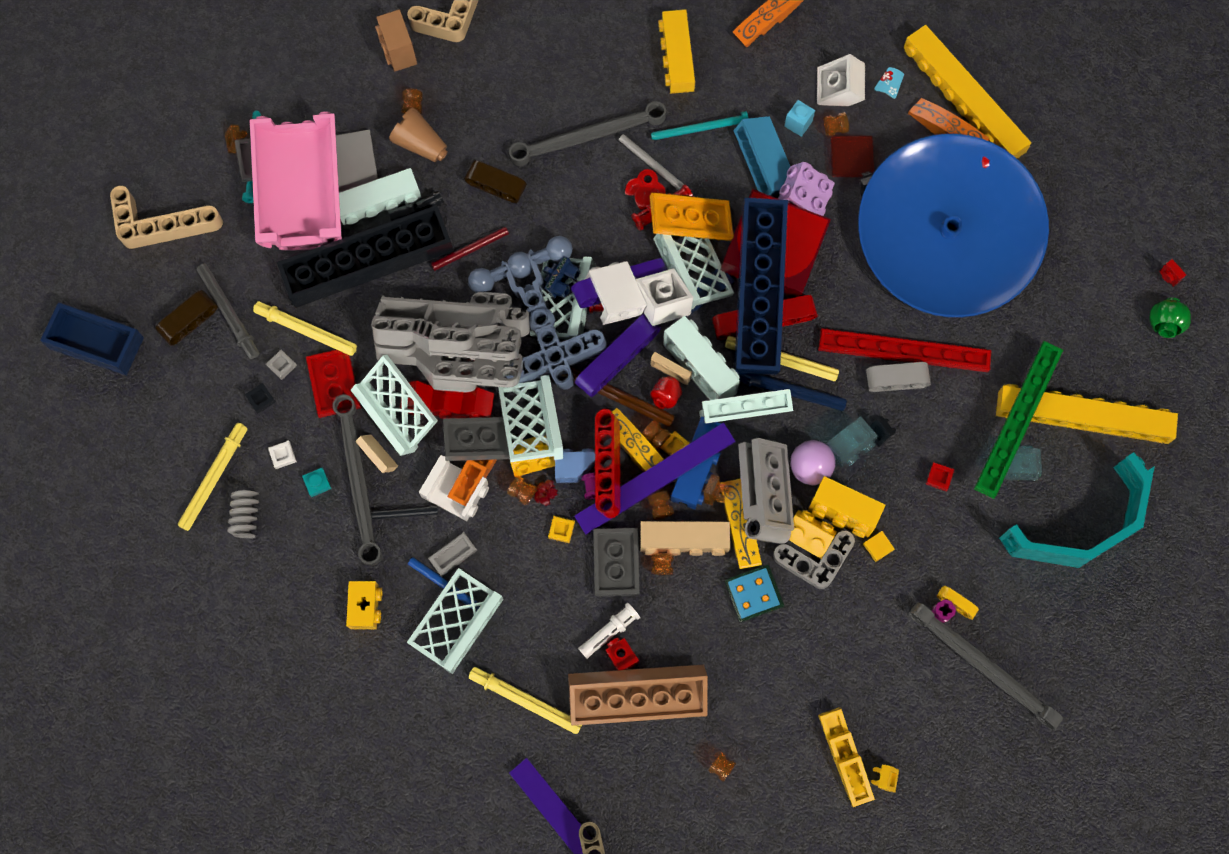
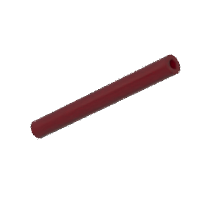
(469, 248)

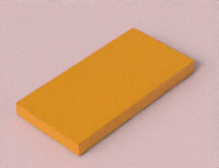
(691, 216)

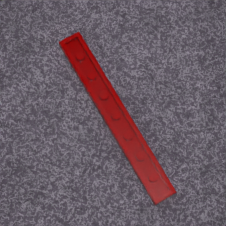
(904, 350)

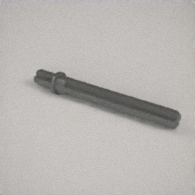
(242, 335)

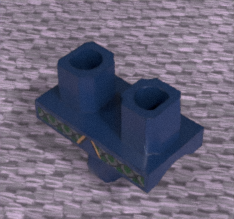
(557, 276)

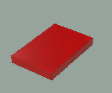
(330, 377)

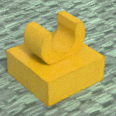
(887, 779)

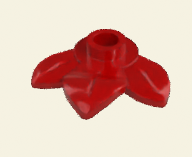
(642, 189)

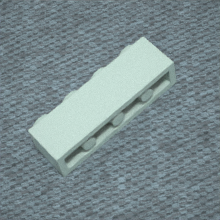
(378, 196)

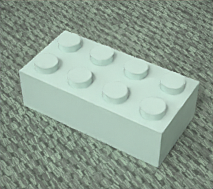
(698, 357)

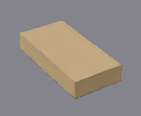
(671, 368)
(376, 453)

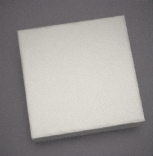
(282, 454)

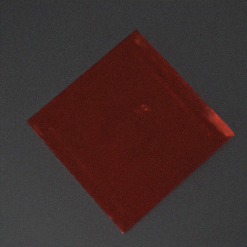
(851, 155)

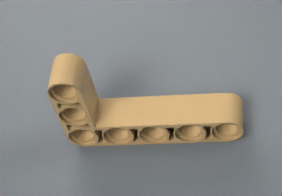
(447, 21)
(159, 224)

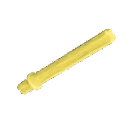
(307, 329)
(798, 363)
(212, 476)
(523, 699)

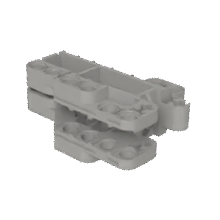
(475, 331)

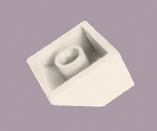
(841, 82)
(665, 297)

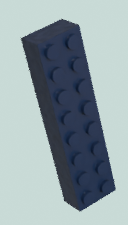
(761, 286)

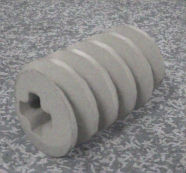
(241, 514)

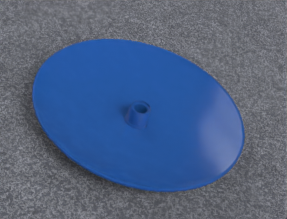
(995, 215)

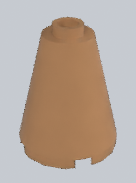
(418, 137)

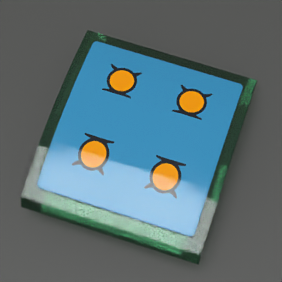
(754, 593)

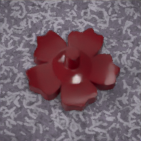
(545, 491)

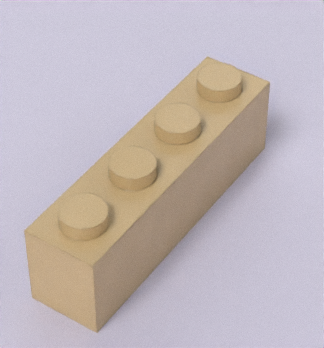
(685, 537)

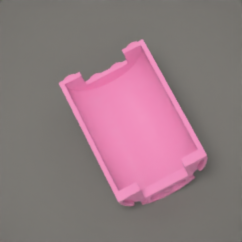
(295, 183)

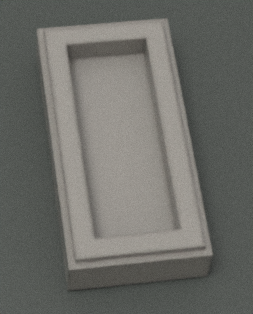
(452, 554)

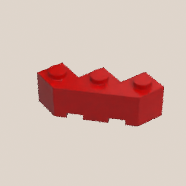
(452, 403)

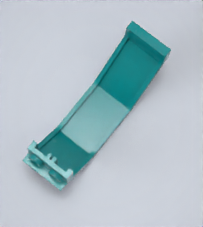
(1137, 480)

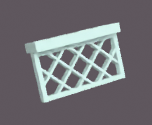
(672, 259)
(577, 314)
(746, 406)
(386, 416)
(549, 420)
(471, 631)

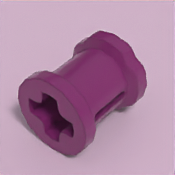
(589, 480)
(948, 607)

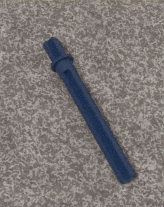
(796, 391)

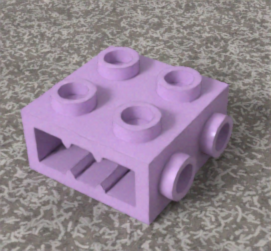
(807, 188)

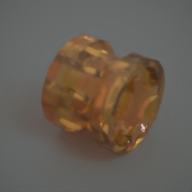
(662, 564)
(722, 766)

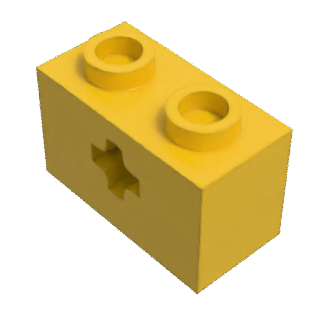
(357, 595)

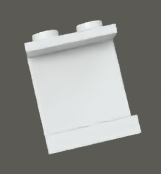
(617, 292)
(441, 482)

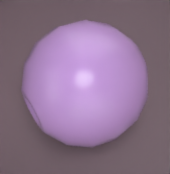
(812, 462)

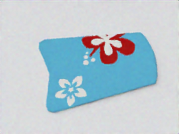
(890, 82)

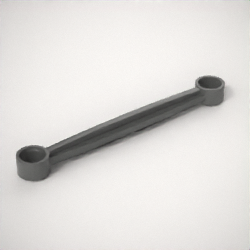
(587, 133)
(357, 480)
(1044, 713)

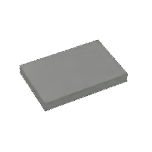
(355, 160)

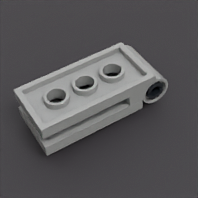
(766, 490)

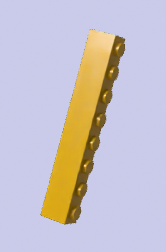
(964, 91)
(1096, 415)

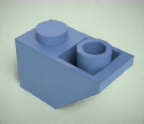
(574, 465)

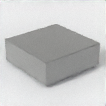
(281, 364)

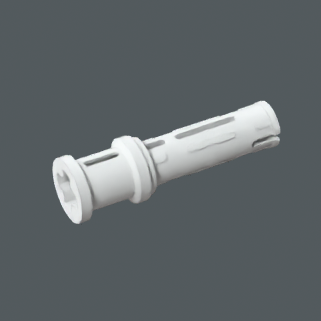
(617, 624)

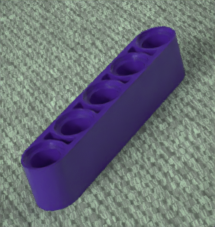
(587, 296)
(617, 356)

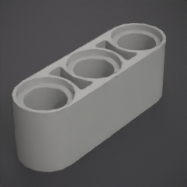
(898, 377)

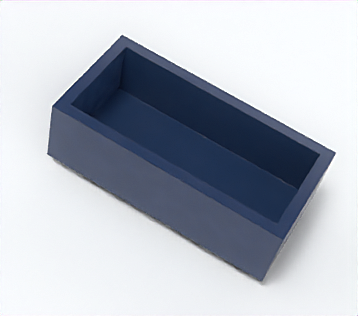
(92, 339)

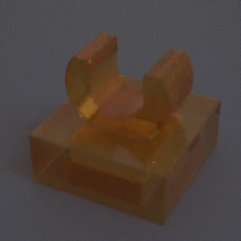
(232, 134)
(713, 489)

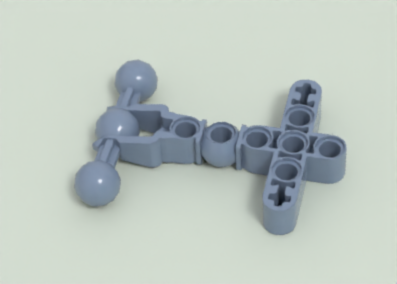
(520, 266)

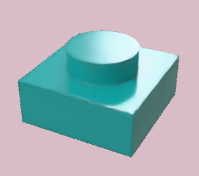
(316, 482)

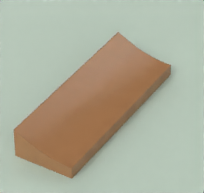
(637, 695)

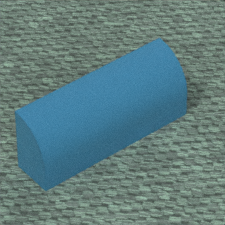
(763, 154)

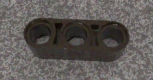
(495, 181)
(186, 317)

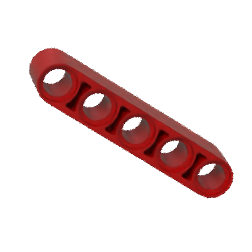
(795, 311)
(609, 473)

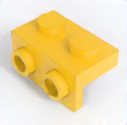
(528, 466)
(811, 533)

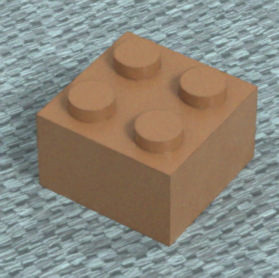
(395, 40)

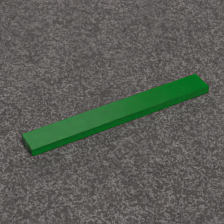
(1018, 420)

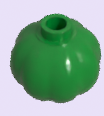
(1172, 316)

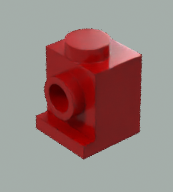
(625, 662)

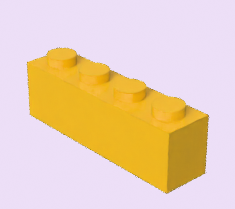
(677, 51)

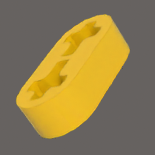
(962, 605)

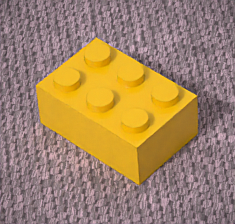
(846, 507)

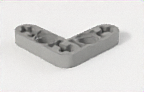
(814, 567)

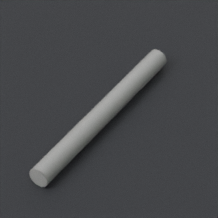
(651, 162)

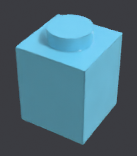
(799, 118)

